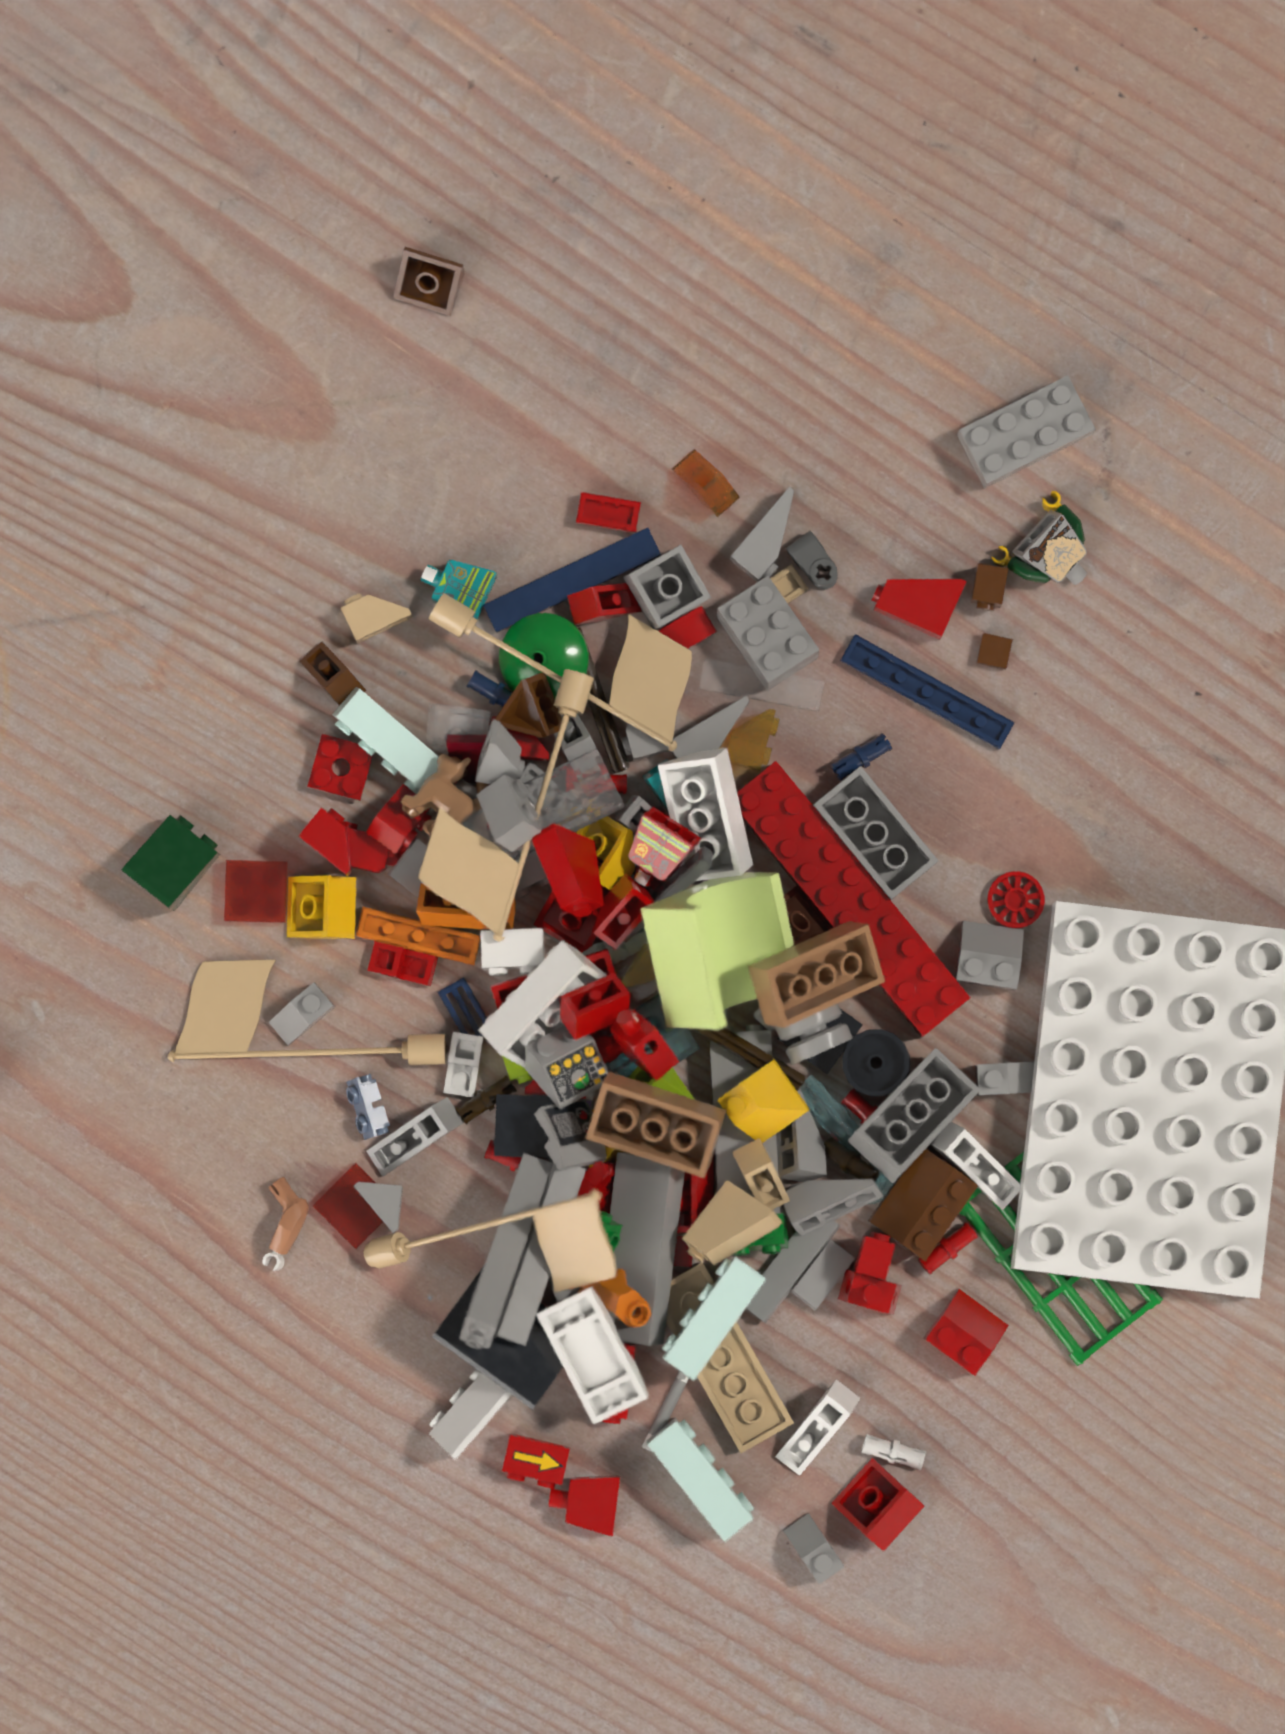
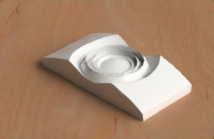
(593, 1354)

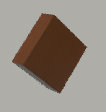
(994, 651)

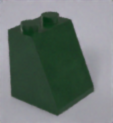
(172, 861)

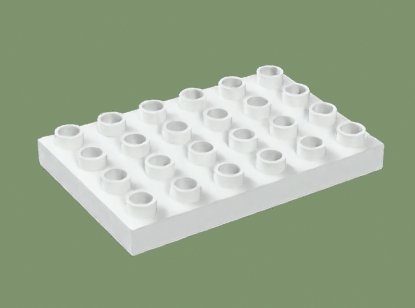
(1154, 1101)

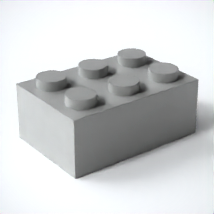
(767, 633)

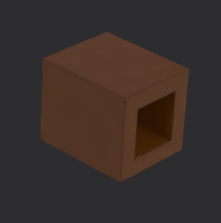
(988, 587)

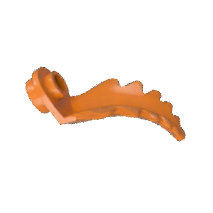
(621, 1299)

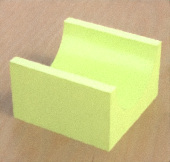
(709, 939)

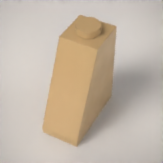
(729, 1224)

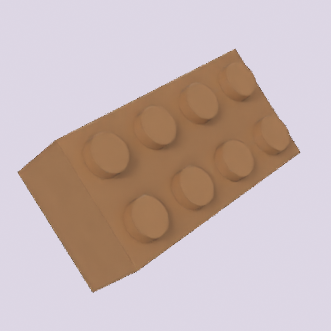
(816, 974)
(656, 1124)

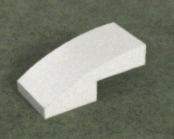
(463, 1064)

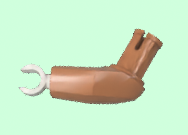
(291, 1222)

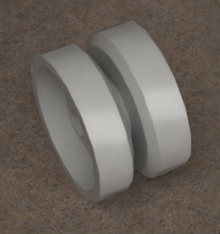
(814, 1034)

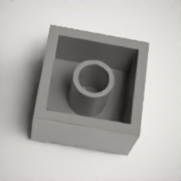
(667, 587)

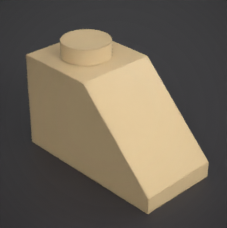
(372, 615)
(761, 1174)

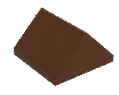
(428, 281)

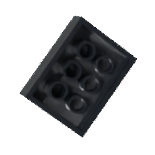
(517, 1368)

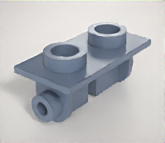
(369, 1120)

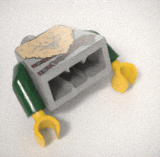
(1050, 548)

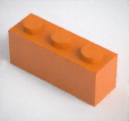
(439, 912)

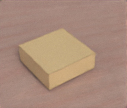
(789, 583)

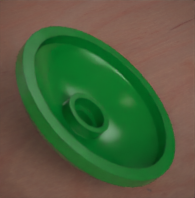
(549, 635)

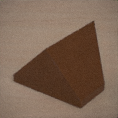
(531, 708)

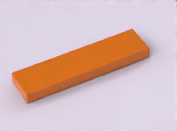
(412, 935)

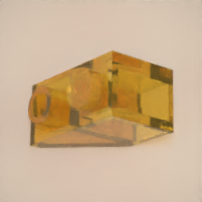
(749, 741)

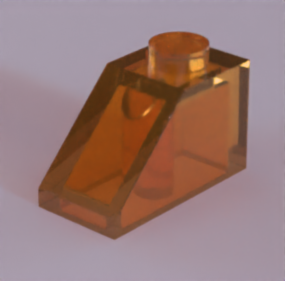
(706, 483)

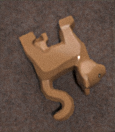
(440, 792)

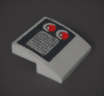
(568, 1133)

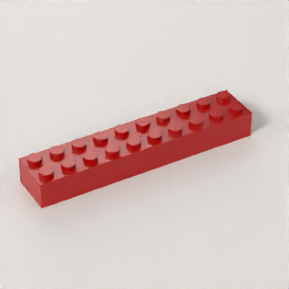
(847, 892)

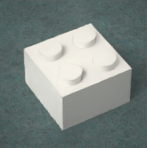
(519, 950)

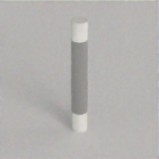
(668, 1406)

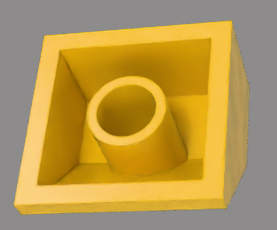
(321, 907)

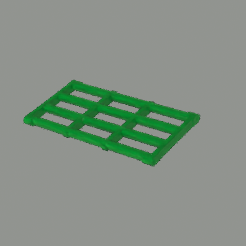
(1063, 1284)

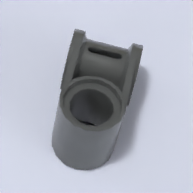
(810, 557)

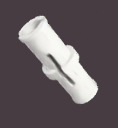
(893, 1452)

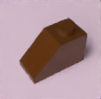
(330, 673)

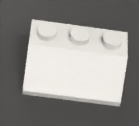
(468, 1414)

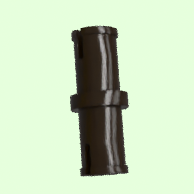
(485, 1099)
(849, 1161)

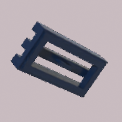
(453, 988)

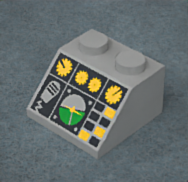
(565, 1066)

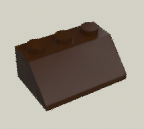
(923, 1204)

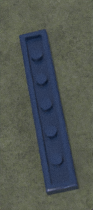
(575, 577)
(927, 691)

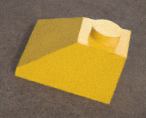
(612, 849)
(764, 1103)

